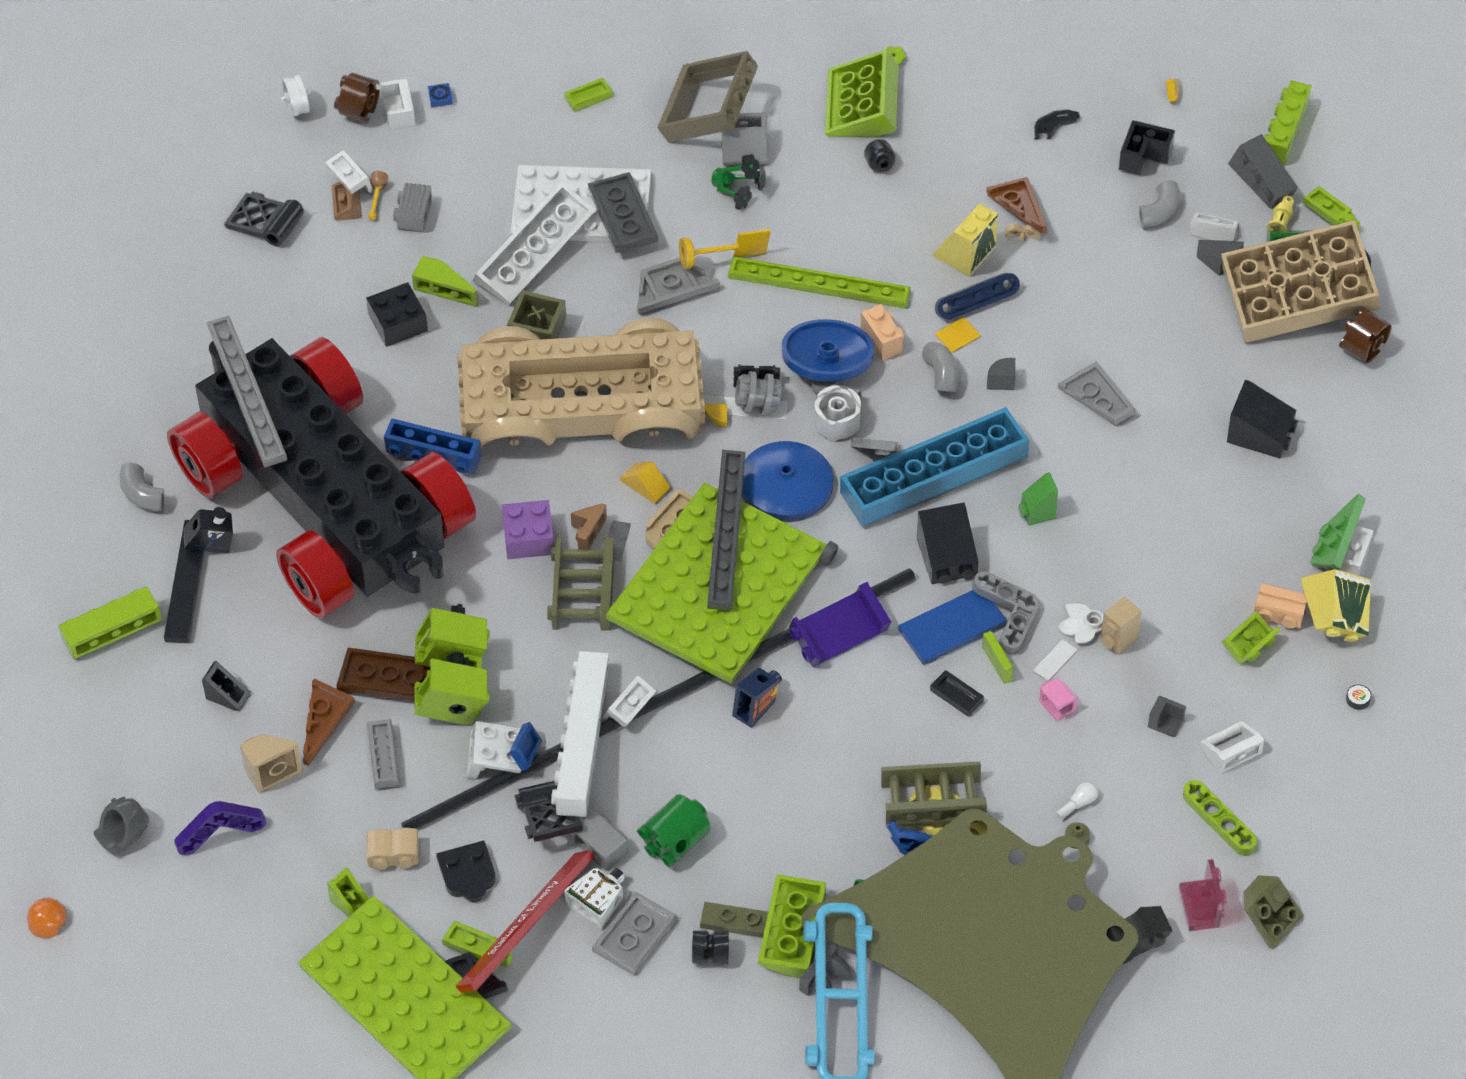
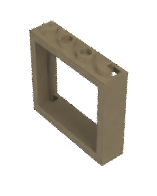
(673, 122)

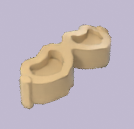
(1018, 230)

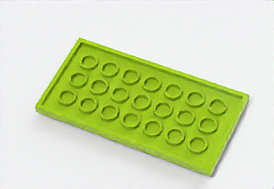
(403, 994)

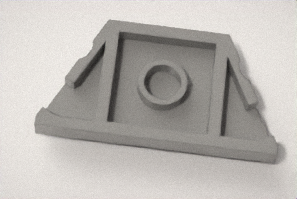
(670, 284)

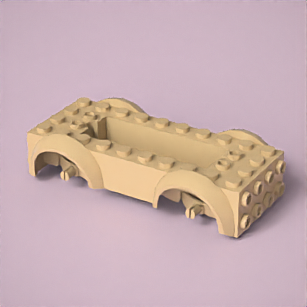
(646, 365)

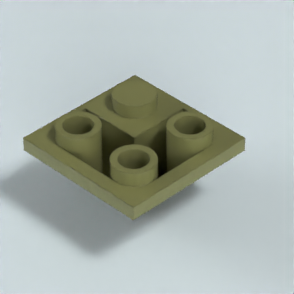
(1271, 908)

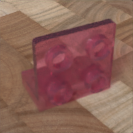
(1204, 900)

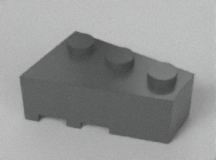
(1262, 171)

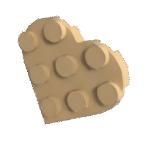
(665, 517)

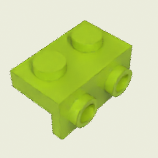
(1250, 637)

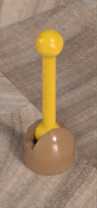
(378, 181)

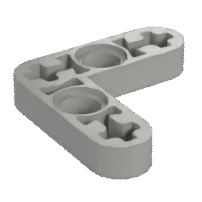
(1018, 609)

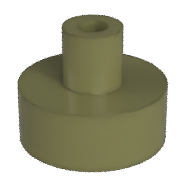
(1078, 831)

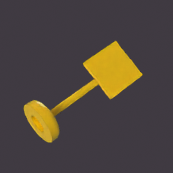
(746, 244)

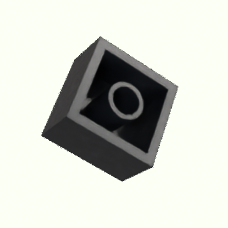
(397, 314)

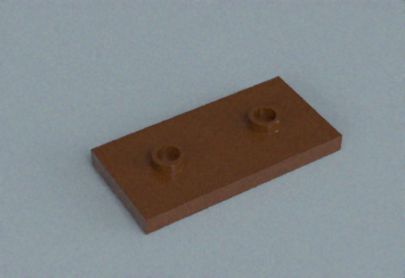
(380, 674)

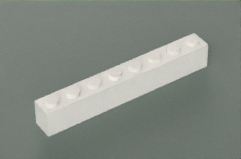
(582, 734)

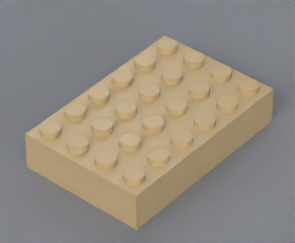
(1300, 281)

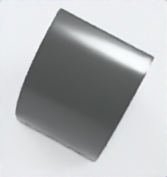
(1002, 375)

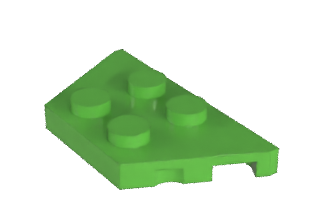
(1336, 535)

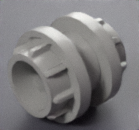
(758, 392)

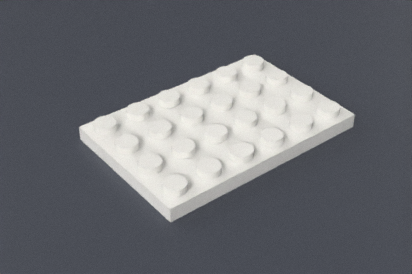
(537, 182)

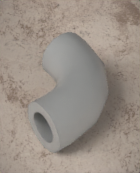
(1163, 207)
(944, 366)
(137, 490)

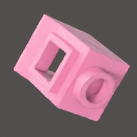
(1057, 699)

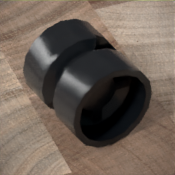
(710, 947)

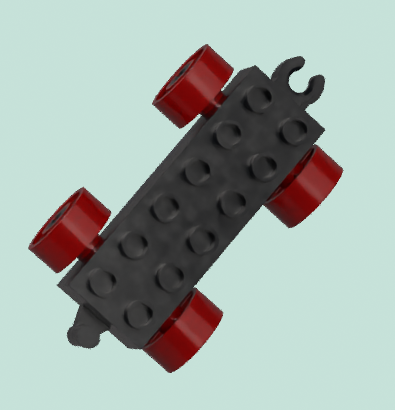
(356, 506)

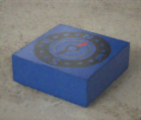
(440, 95)

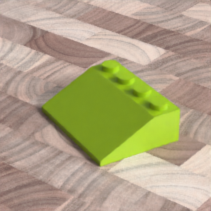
(862, 97)

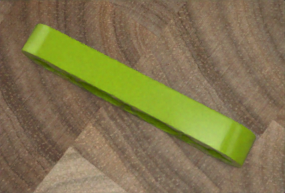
(1223, 815)

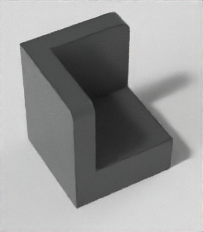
(1166, 716)

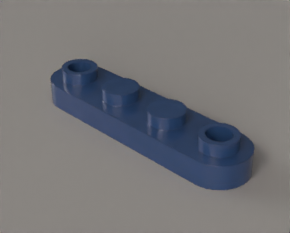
(977, 296)

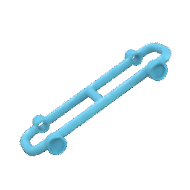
(815, 932)

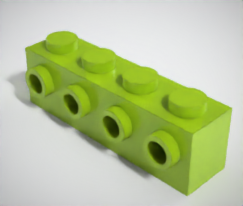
(1288, 118)
(110, 622)

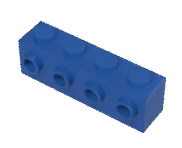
(417, 441)

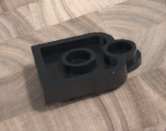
(467, 871)

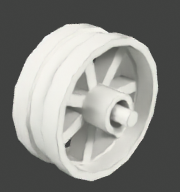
(295, 95)

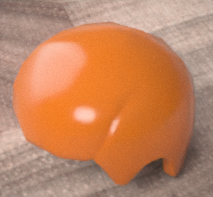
(46, 917)

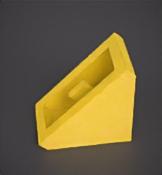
(646, 481)

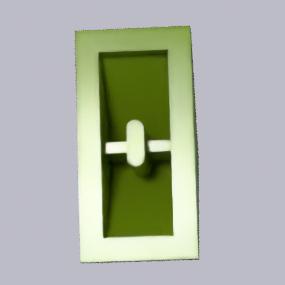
(346, 892)

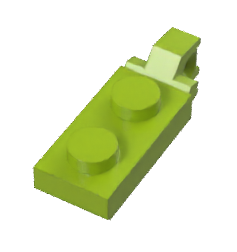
(1329, 207)
(468, 939)

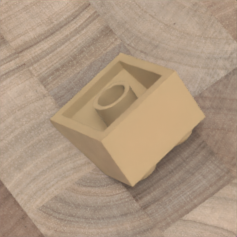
(270, 760)

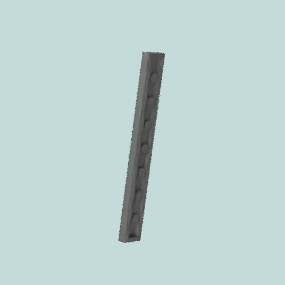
(726, 530)

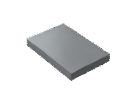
(634, 933)

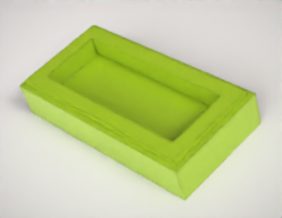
(588, 94)
(997, 657)

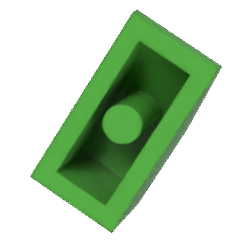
(1039, 501)

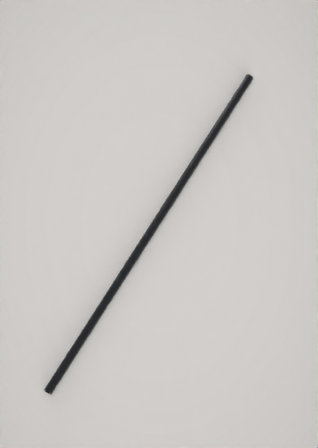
(611, 724)

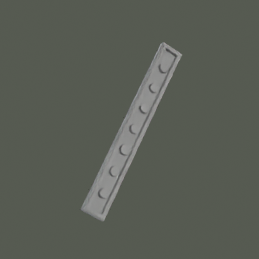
(247, 391)

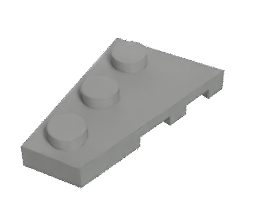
(1098, 392)
(881, 447)

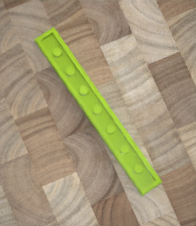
(819, 282)

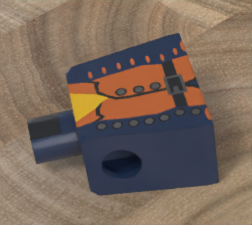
(755, 696)

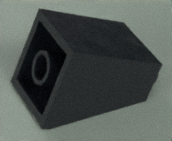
(1261, 421)
(947, 543)

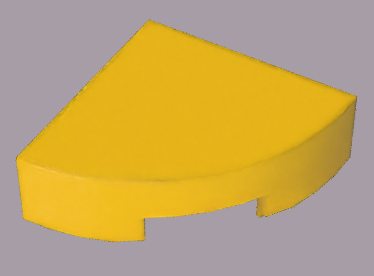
(1172, 89)
(717, 413)

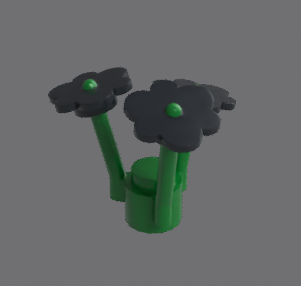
(723, 178)

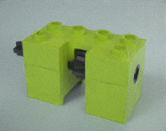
(454, 651)

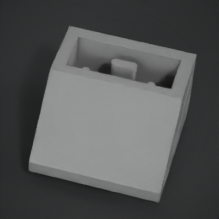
(745, 139)

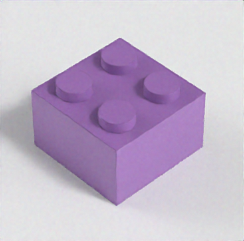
(527, 529)

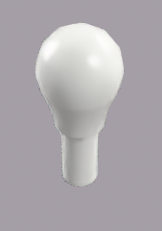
(1083, 795)

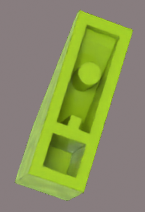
(440, 280)

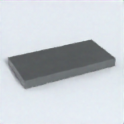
(622, 212)

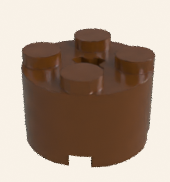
(357, 96)
(1365, 335)

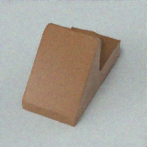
(589, 523)

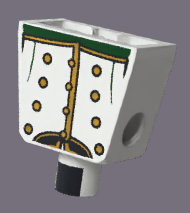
(596, 895)

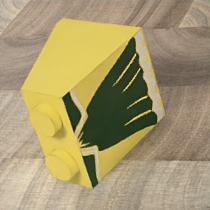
(971, 241)
(1339, 603)

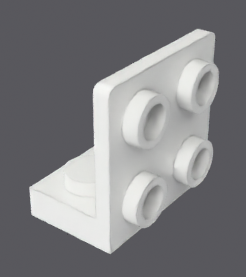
(490, 748)

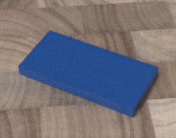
(951, 626)

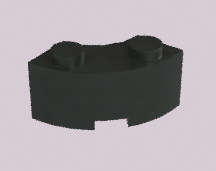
(1151, 928)

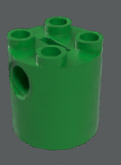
(675, 829)

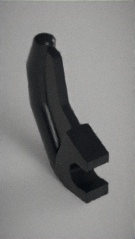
(1049, 122)

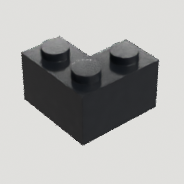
(1143, 143)

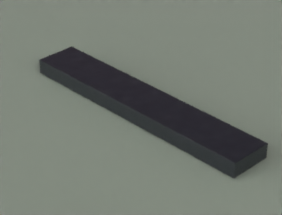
(183, 594)

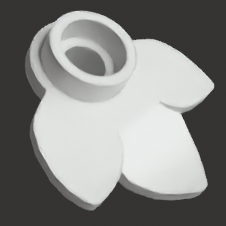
(1080, 623)

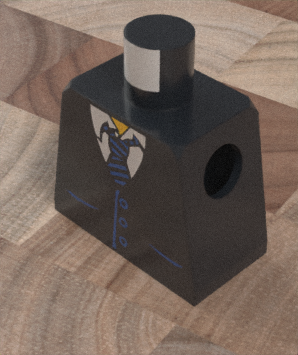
(209, 531)

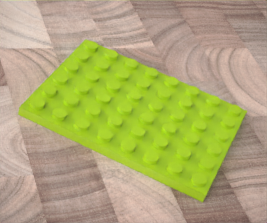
(671, 588)

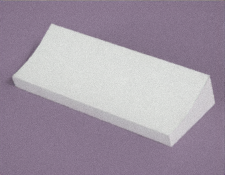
(534, 244)

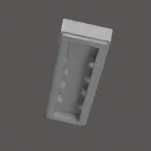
(383, 753)

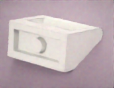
(1236, 754)

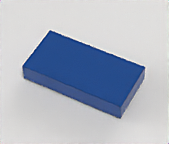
(525, 746)

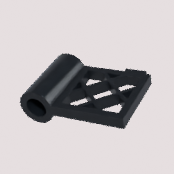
(277, 223)
(539, 798)

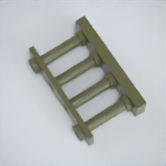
(603, 594)
(934, 811)

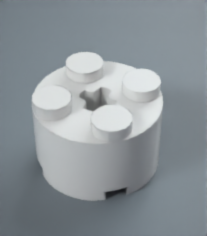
(837, 413)

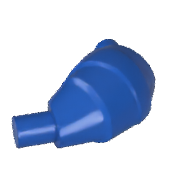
(906, 839)

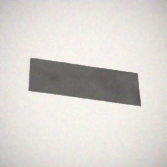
(619, 532)

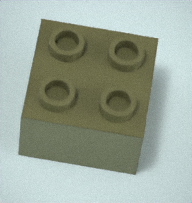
(539, 314)

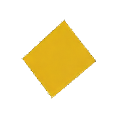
(957, 334)

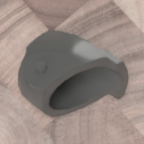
(121, 824)

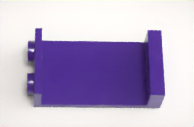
(840, 626)

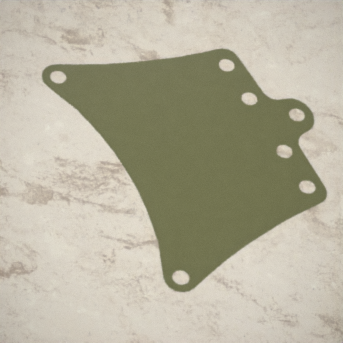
(993, 938)

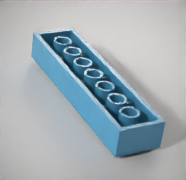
(934, 466)

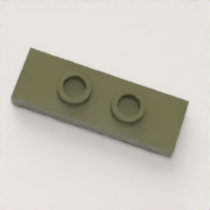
(733, 919)

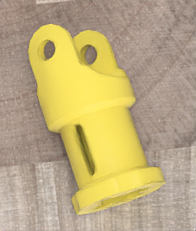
(1281, 215)

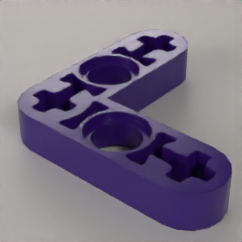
(214, 816)

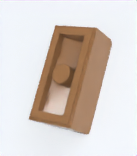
(345, 204)

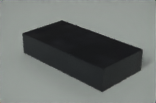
(956, 693)

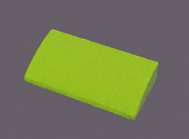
(783, 937)

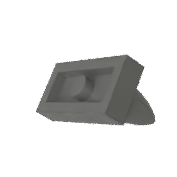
(834, 965)

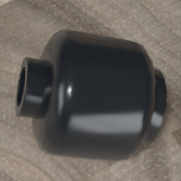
(879, 155)

